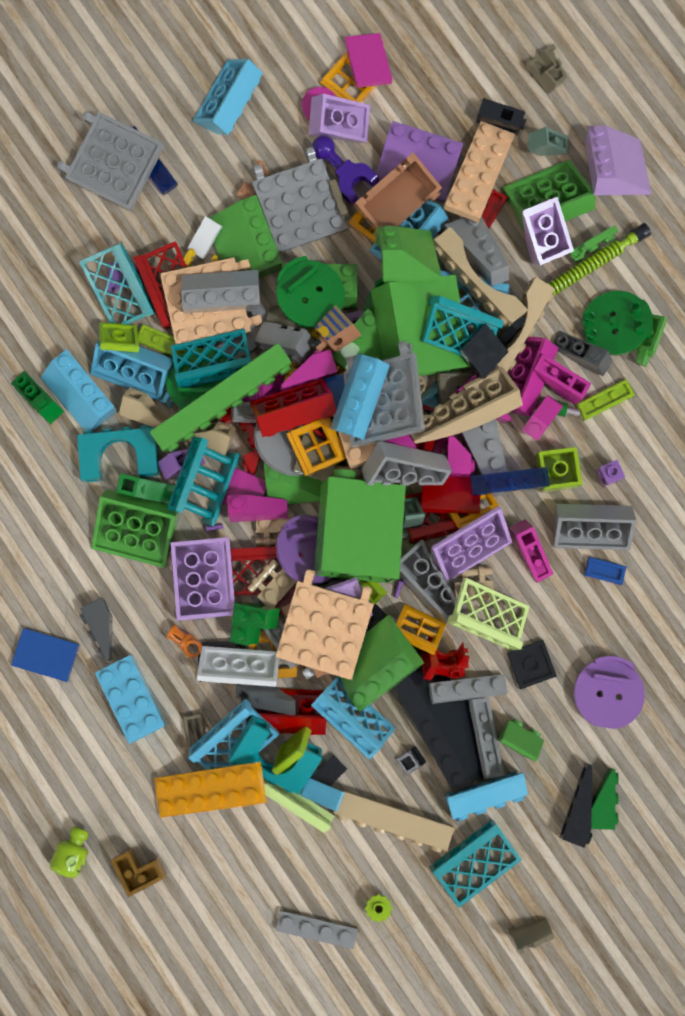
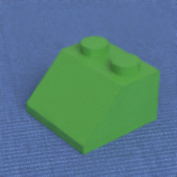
(521, 740)

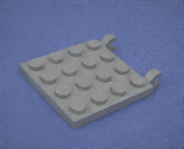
(113, 160)
(298, 204)
(399, 402)

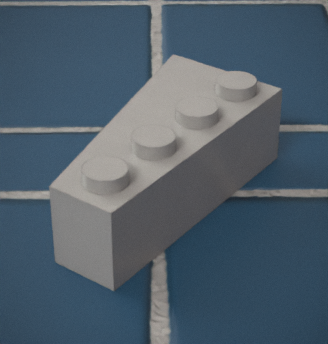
(481, 250)
(485, 449)
(427, 582)

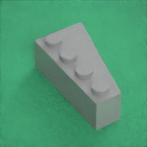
(405, 465)

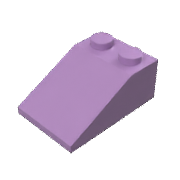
(339, 118)
(546, 232)

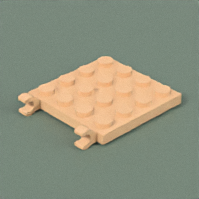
(204, 324)
(325, 628)

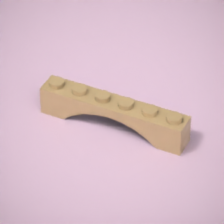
(451, 252)
(534, 299)
(141, 408)

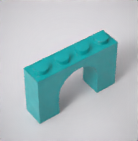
(92, 446)
(247, 751)

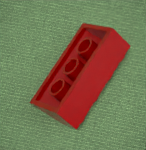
(293, 407)
(304, 714)

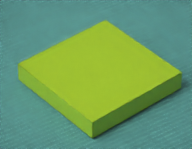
(118, 337)
(291, 750)

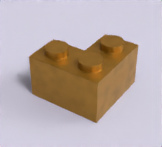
(137, 877)

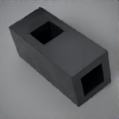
(501, 116)

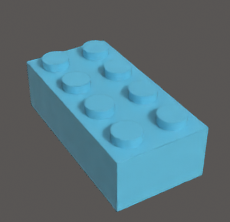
(131, 699)

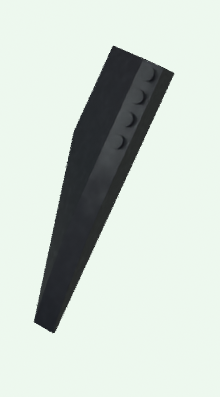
(442, 726)

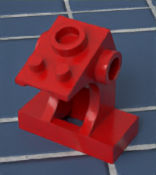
(454, 661)

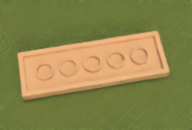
(479, 171)

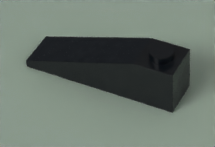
(579, 816)

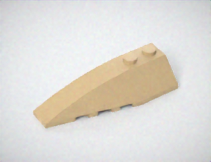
(473, 406)

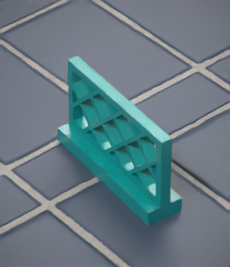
(132, 278)
(462, 313)
(214, 371)
(467, 848)

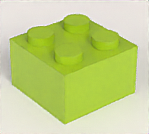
(562, 468)

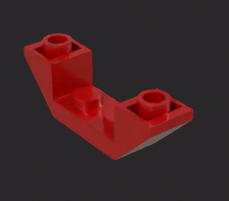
(253, 458)

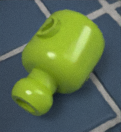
(70, 854)

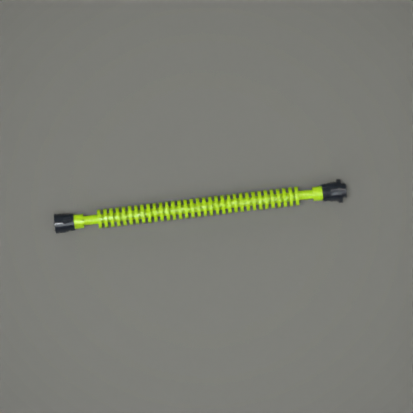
(597, 260)

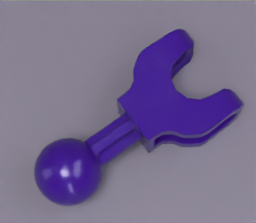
(346, 172)

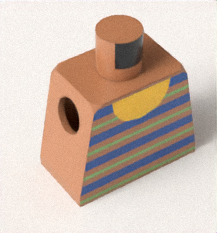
(335, 331)

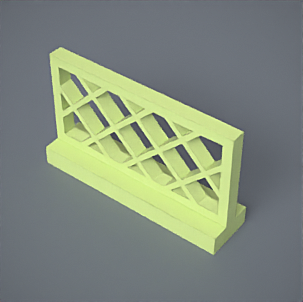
(488, 631)
(300, 806)

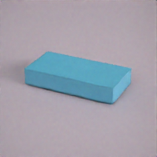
(322, 794)

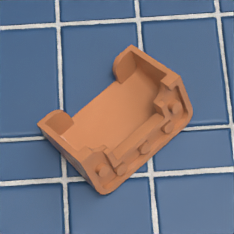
(398, 194)

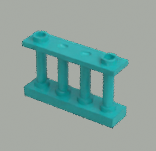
(186, 478)

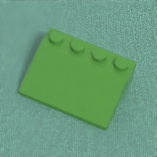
(557, 181)
(247, 237)
(134, 528)
(381, 665)

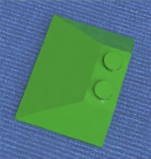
(407, 254)
(366, 344)
(292, 488)

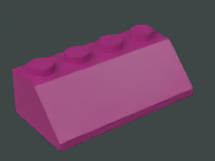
(523, 375)

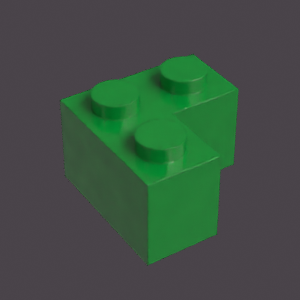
(250, 619)

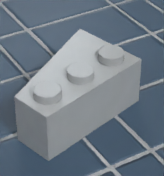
(296, 344)

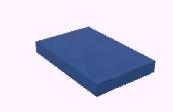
(45, 655)

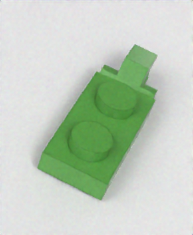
(592, 244)
(650, 345)

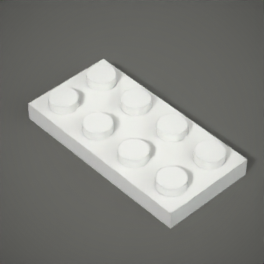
(238, 666)

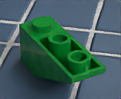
(37, 397)
(144, 488)
(605, 802)

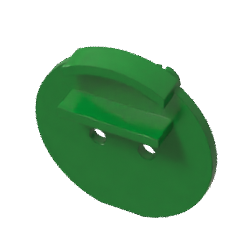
(299, 281)
(632, 321)
(184, 396)

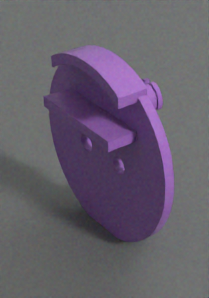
(298, 537)
(612, 677)

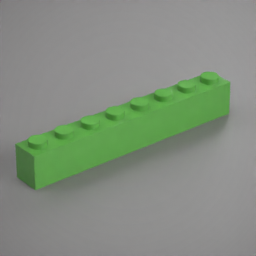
(221, 397)

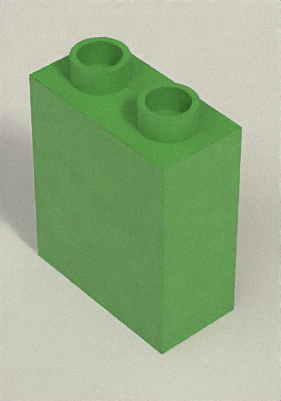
(402, 315)
(359, 529)

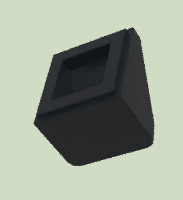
(411, 760)

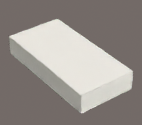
(205, 237)

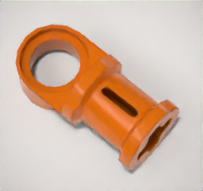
(184, 640)

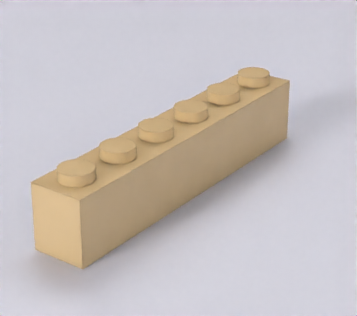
(394, 820)

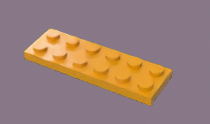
(210, 790)

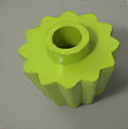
(378, 900)

